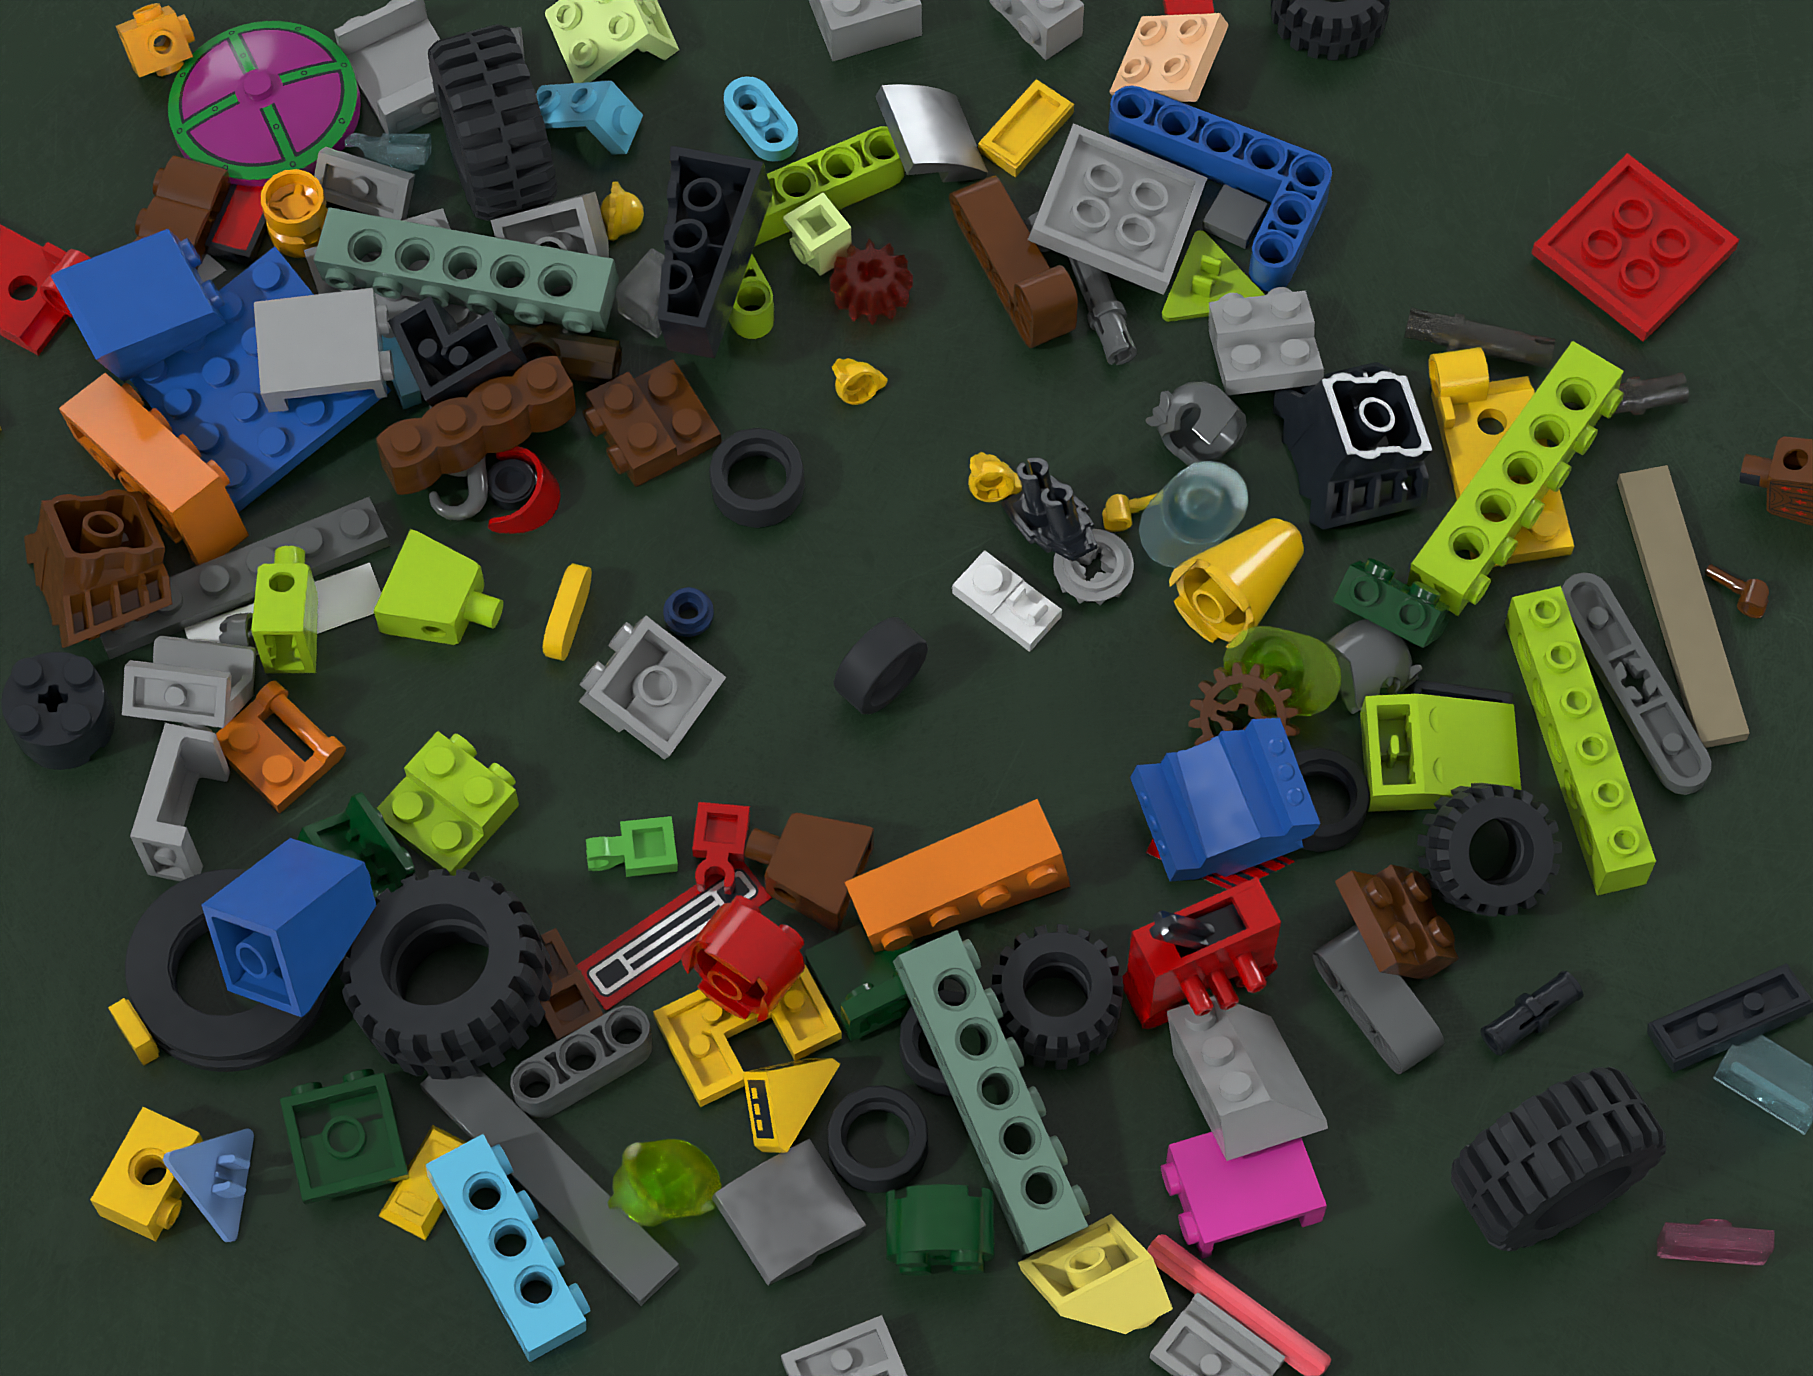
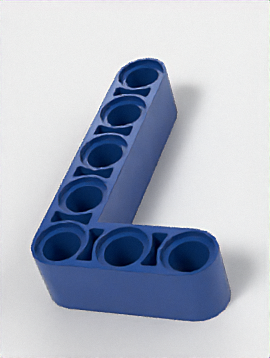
(1235, 168)

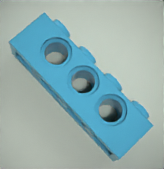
(535, 1326)

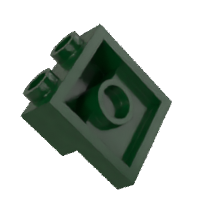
(1400, 608)
(343, 1136)

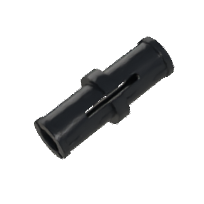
(1531, 1013)

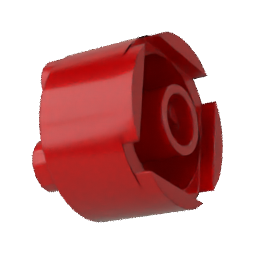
(745, 959)

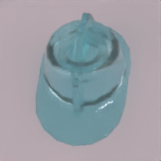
(1193, 512)

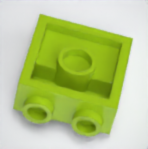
(449, 802)

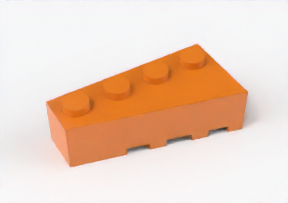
(960, 878)

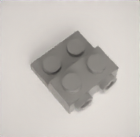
(1264, 341)
(650, 686)

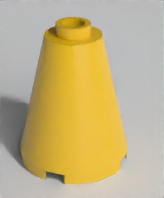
(1236, 580)

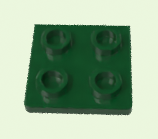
(860, 982)

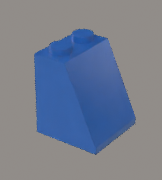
(141, 302)
(289, 923)

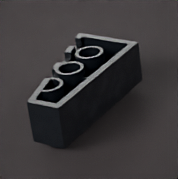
(708, 242)

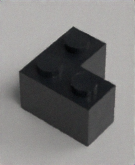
(450, 359)

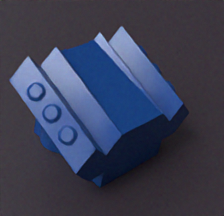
(1226, 802)

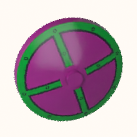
(264, 101)

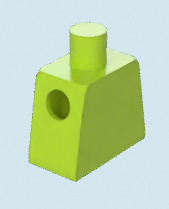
(434, 594)
(286, 613)

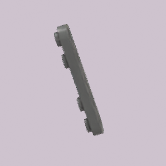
(1658, 724)

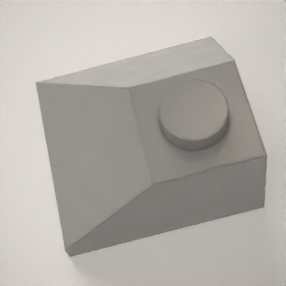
(564, 224)

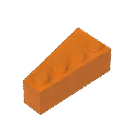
(166, 469)

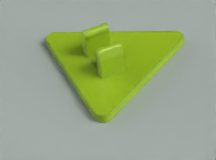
(1205, 278)

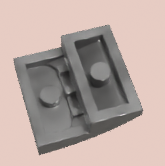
(930, 132)
(788, 1212)

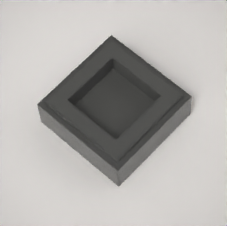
(1234, 216)

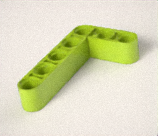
(812, 177)

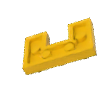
(700, 1030)

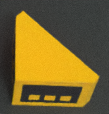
(783, 1099)

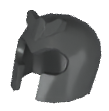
(1198, 422)
(1371, 661)

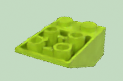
(1431, 744)

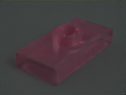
(1715, 1242)

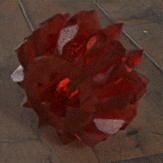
(871, 282)

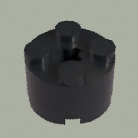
(57, 709)

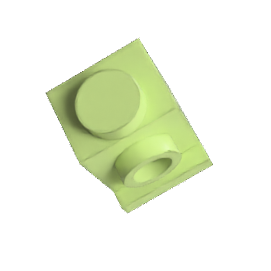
(818, 233)

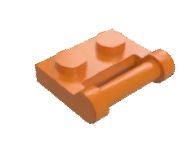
(265, 759)

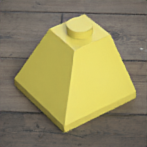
(1100, 1278)

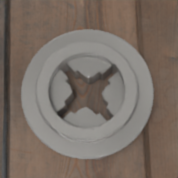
(1115, 561)

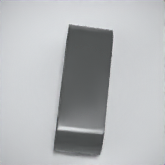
(1378, 1002)
(593, 1039)

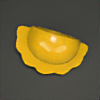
(621, 212)
(857, 379)
(992, 476)

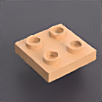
(1172, 54)

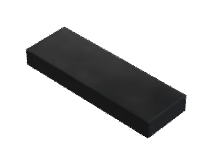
(1730, 1017)

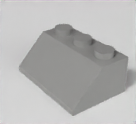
(1243, 1078)

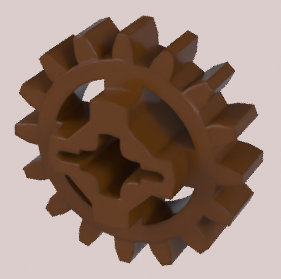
(1250, 694)

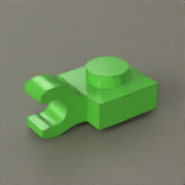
(643, 847)

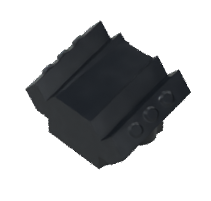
(1356, 444)

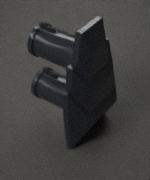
(1050, 513)

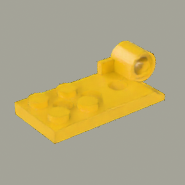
(1460, 401)

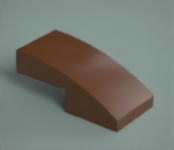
(571, 999)

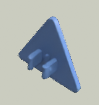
(215, 1177)

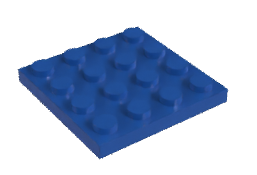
(216, 396)

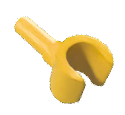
(1119, 509)

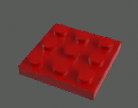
(1635, 247)

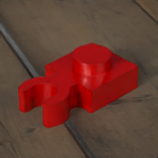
(719, 837)

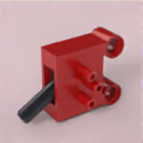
(1201, 950)

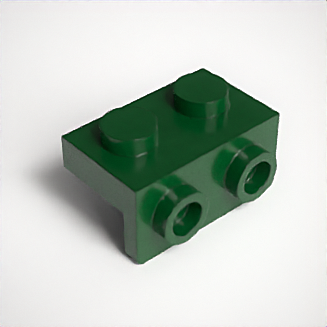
(363, 836)

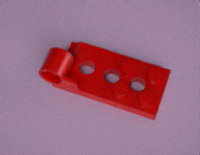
(22, 263)

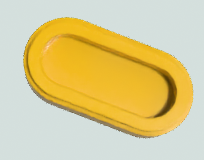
(567, 611)

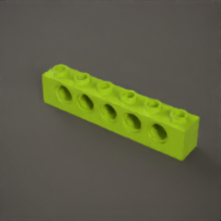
(1575, 378)
(1579, 741)

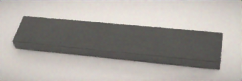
(556, 1183)

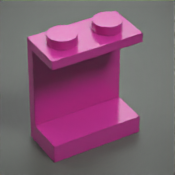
(1240, 1194)

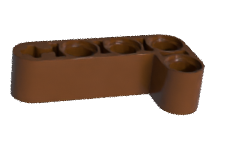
(1036, 297)

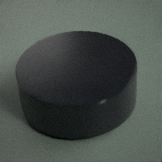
(510, 484)

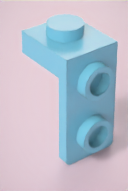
(594, 105)

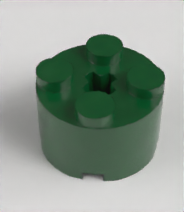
(940, 1228)

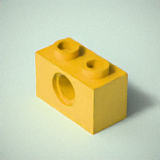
(121, 1192)

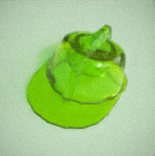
(1301, 659)
(664, 1182)

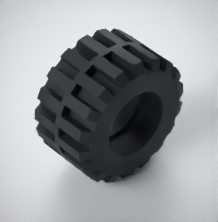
(1330, 26)
(1528, 856)
(1064, 957)

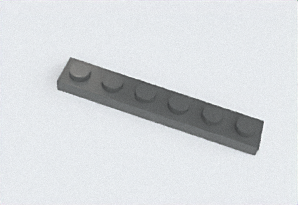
(231, 578)

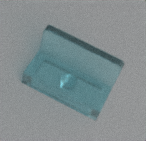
(1770, 1080)

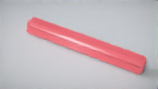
(1200, 1278)

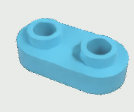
(763, 122)

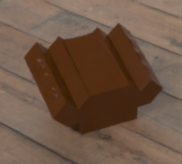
(98, 563)

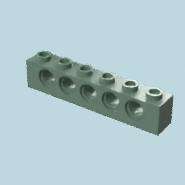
(352, 235)
(942, 1024)

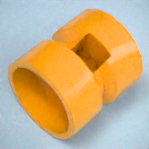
(294, 211)

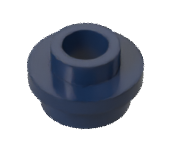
(683, 600)

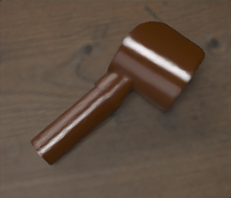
(1753, 592)

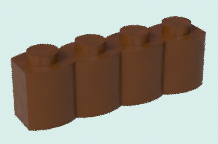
(185, 201)
(465, 429)

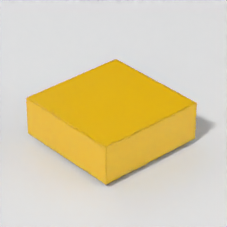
(134, 1031)

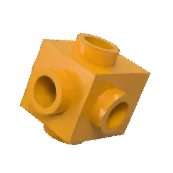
(139, 38)

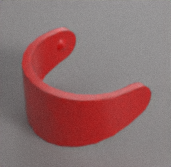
(539, 507)

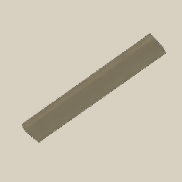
(1682, 606)

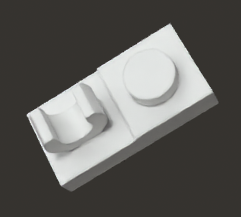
(1006, 601)

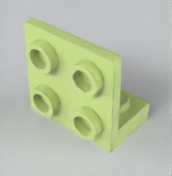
(603, 32)

